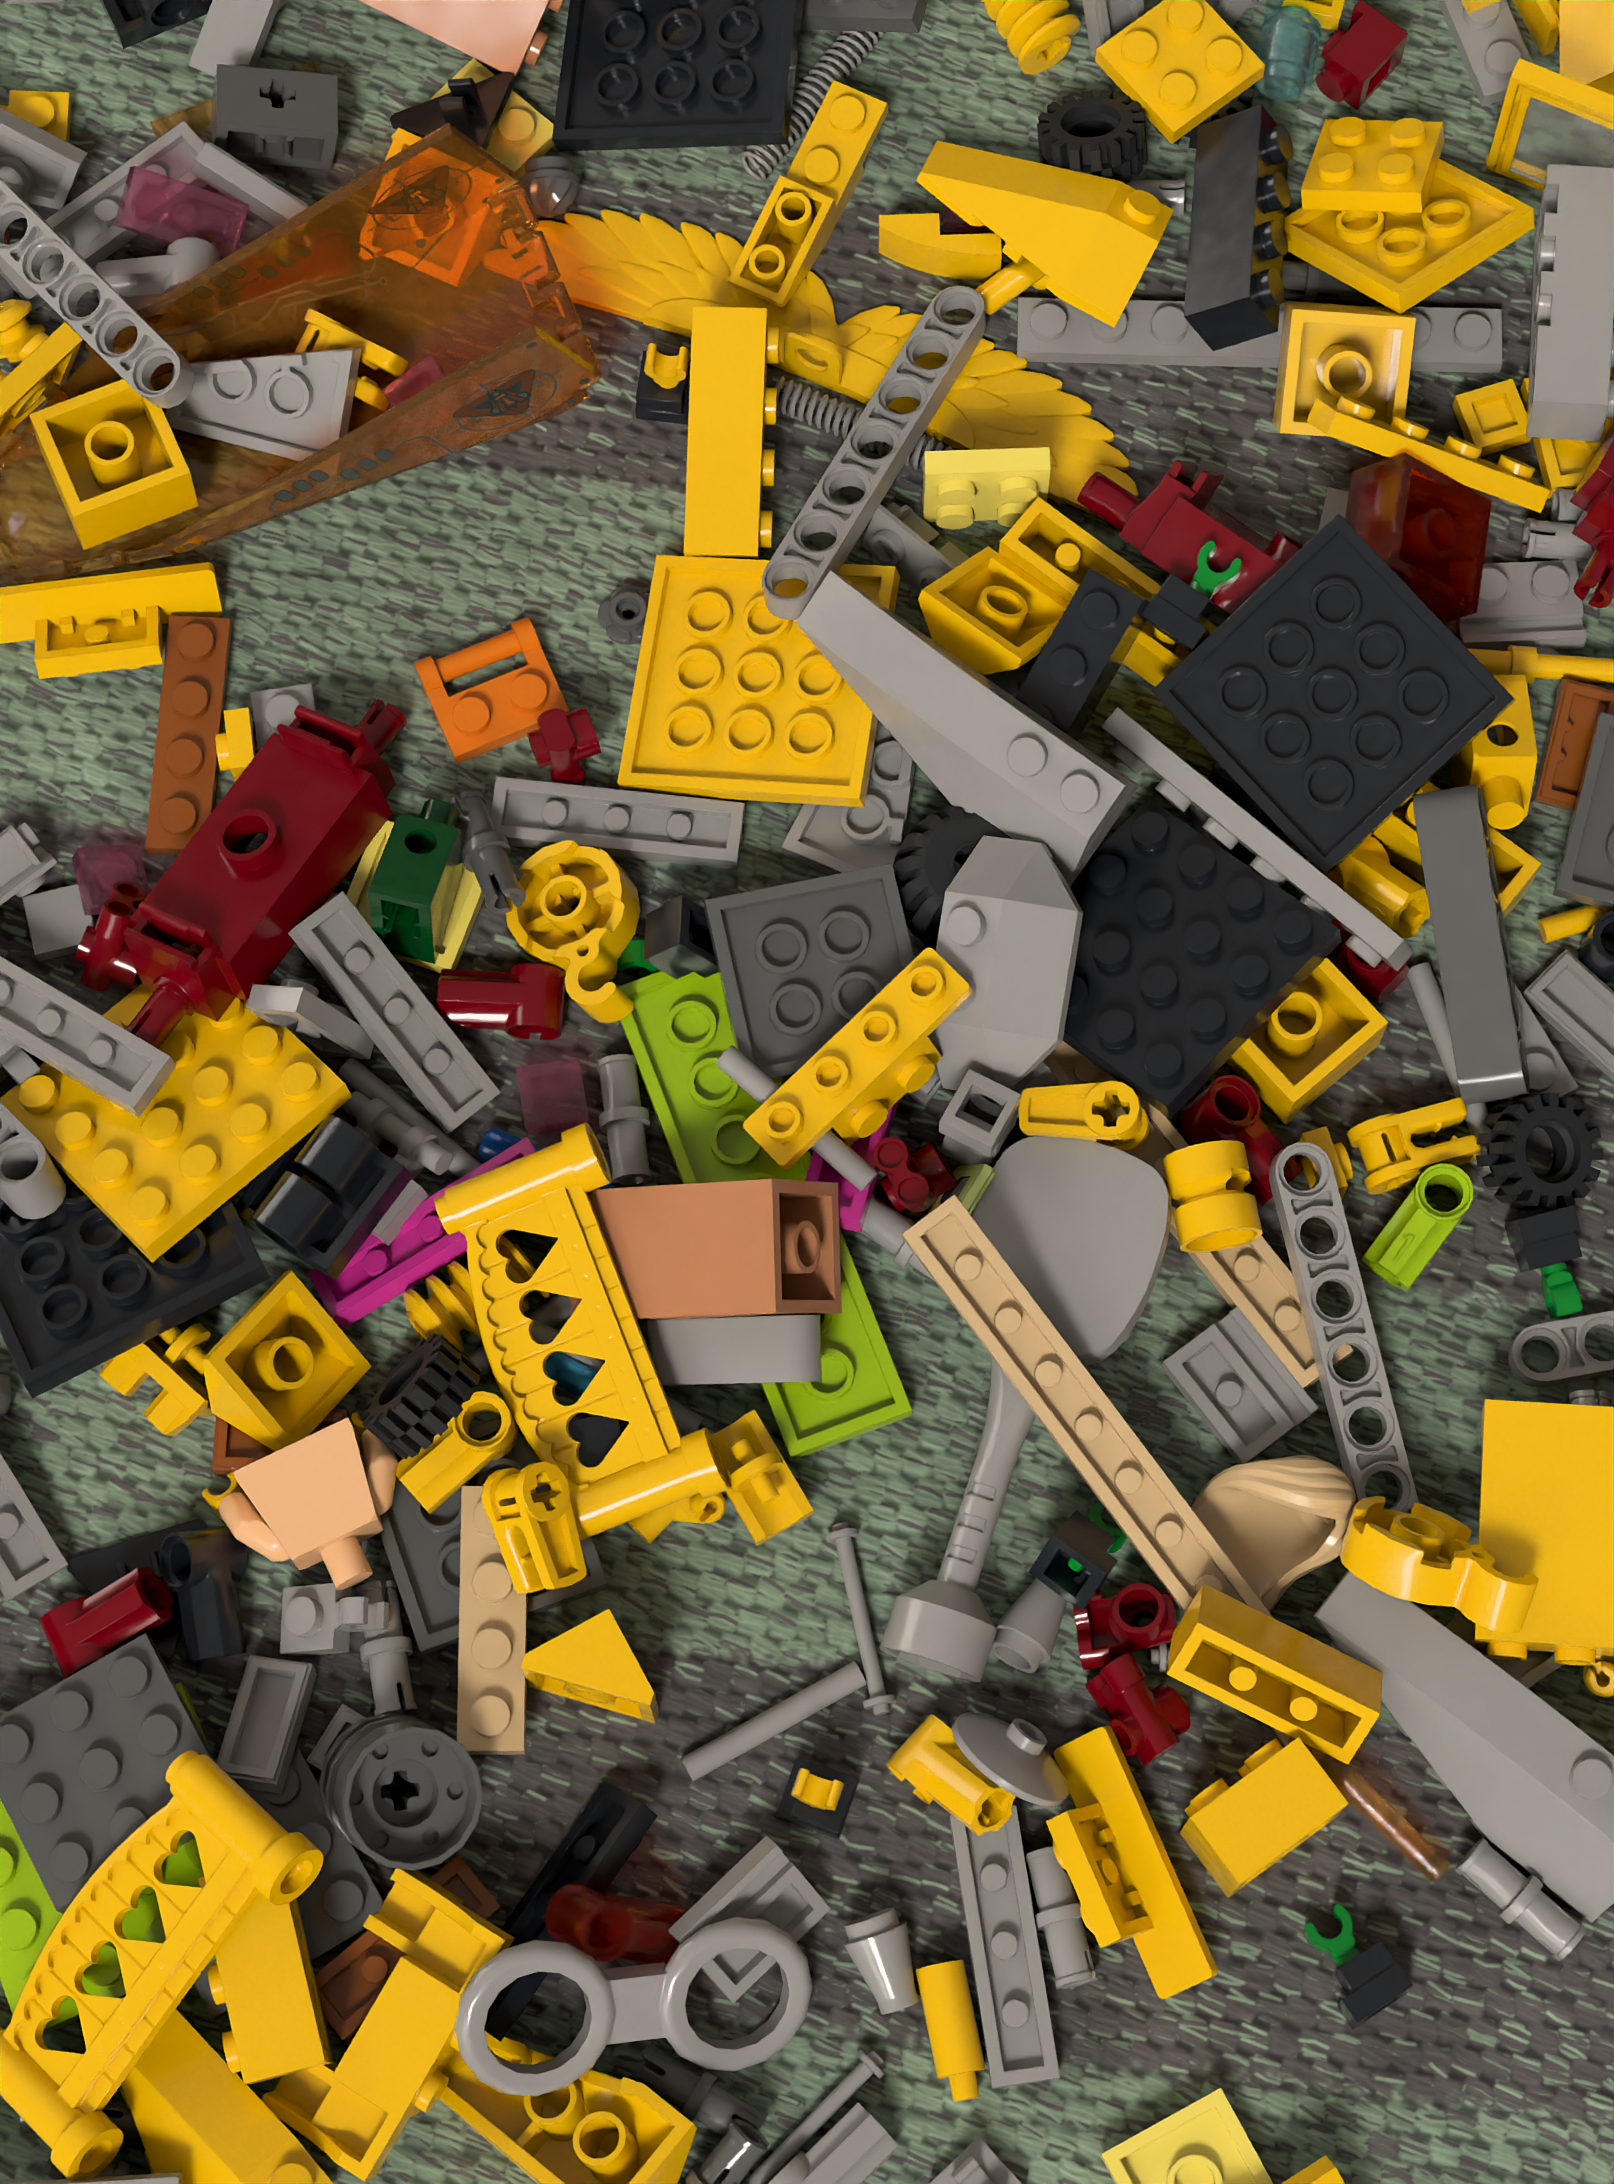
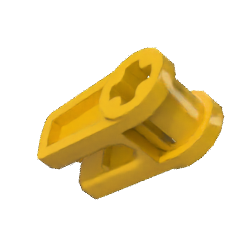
(328, 334)
(1082, 1113)
(1395, 1160)
(538, 1530)

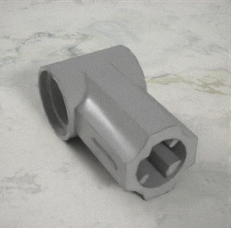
(150, 277)
(843, 2155)

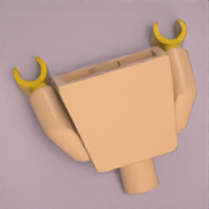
(314, 1500)

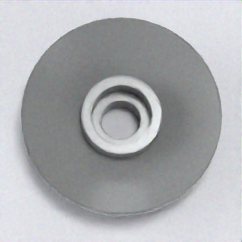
(1012, 1757)

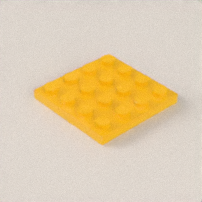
(743, 698)
(214, 1125)

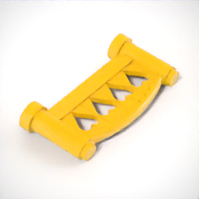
(549, 1198)
(240, 1856)

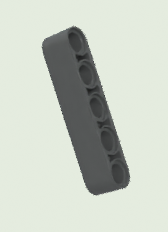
(1471, 944)

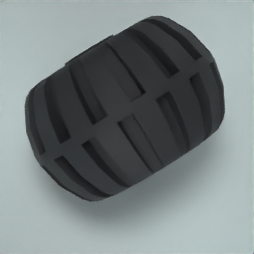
(930, 862)

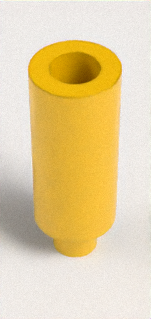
(952, 2027)

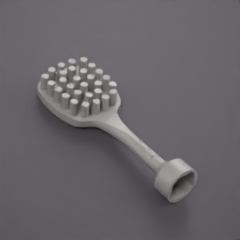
(1087, 1244)

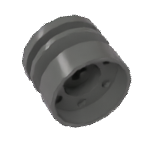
(426, 1816)

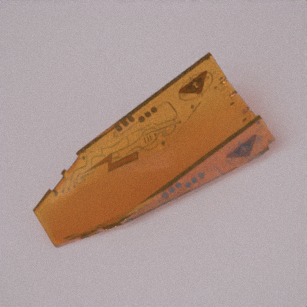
(408, 256)

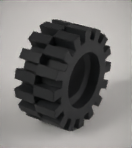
(1094, 135)
(1570, 1152)
(420, 1396)

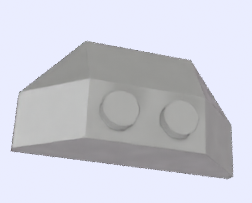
(1015, 941)

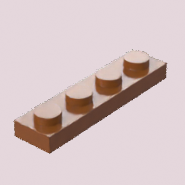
(186, 730)

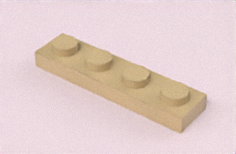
(490, 1640)

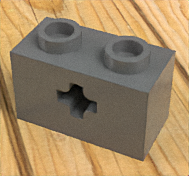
(275, 116)

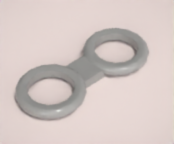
(633, 2005)

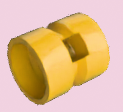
(1213, 1205)

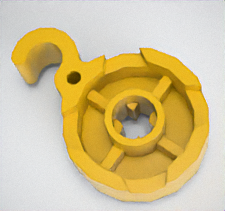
(582, 940)
(1431, 1563)

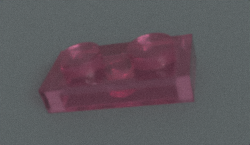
(176, 210)

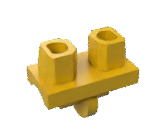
(182, 1394)
(760, 1479)

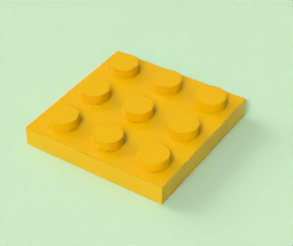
(1407, 254)

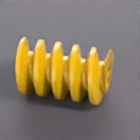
(1034, 30)
(452, 1307)

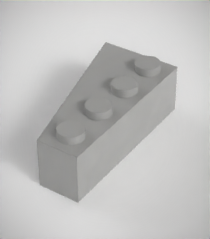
(1572, 306)

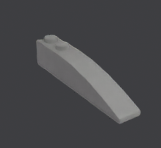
(967, 731)
(1502, 1751)

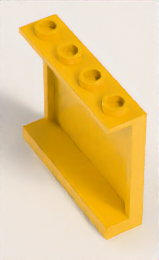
(1553, 1517)

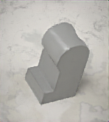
(974, 1126)

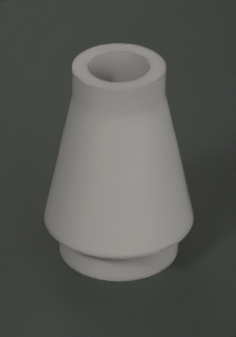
(1029, 1628)
(883, 1958)

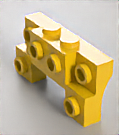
(407, 2037)

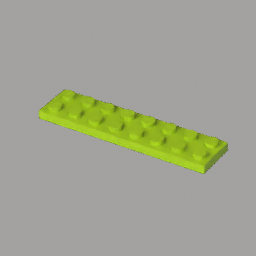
(676, 1040)

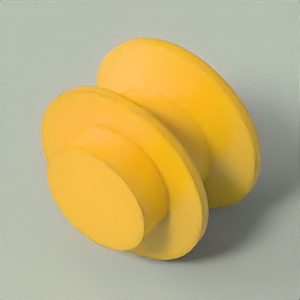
(15, 329)

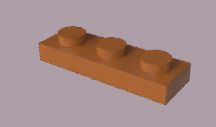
(359, 1973)

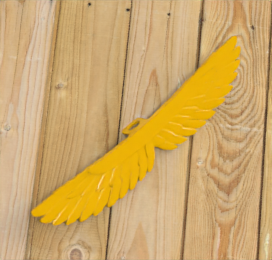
(660, 274)

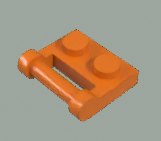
(496, 709)

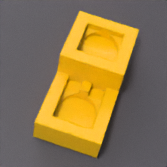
(918, 244)

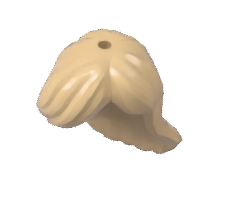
(1277, 1519)

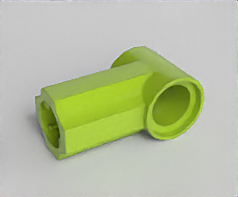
(1418, 1229)

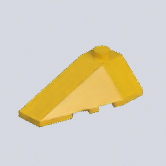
(1072, 225)
(206, 2119)
(577, 2134)

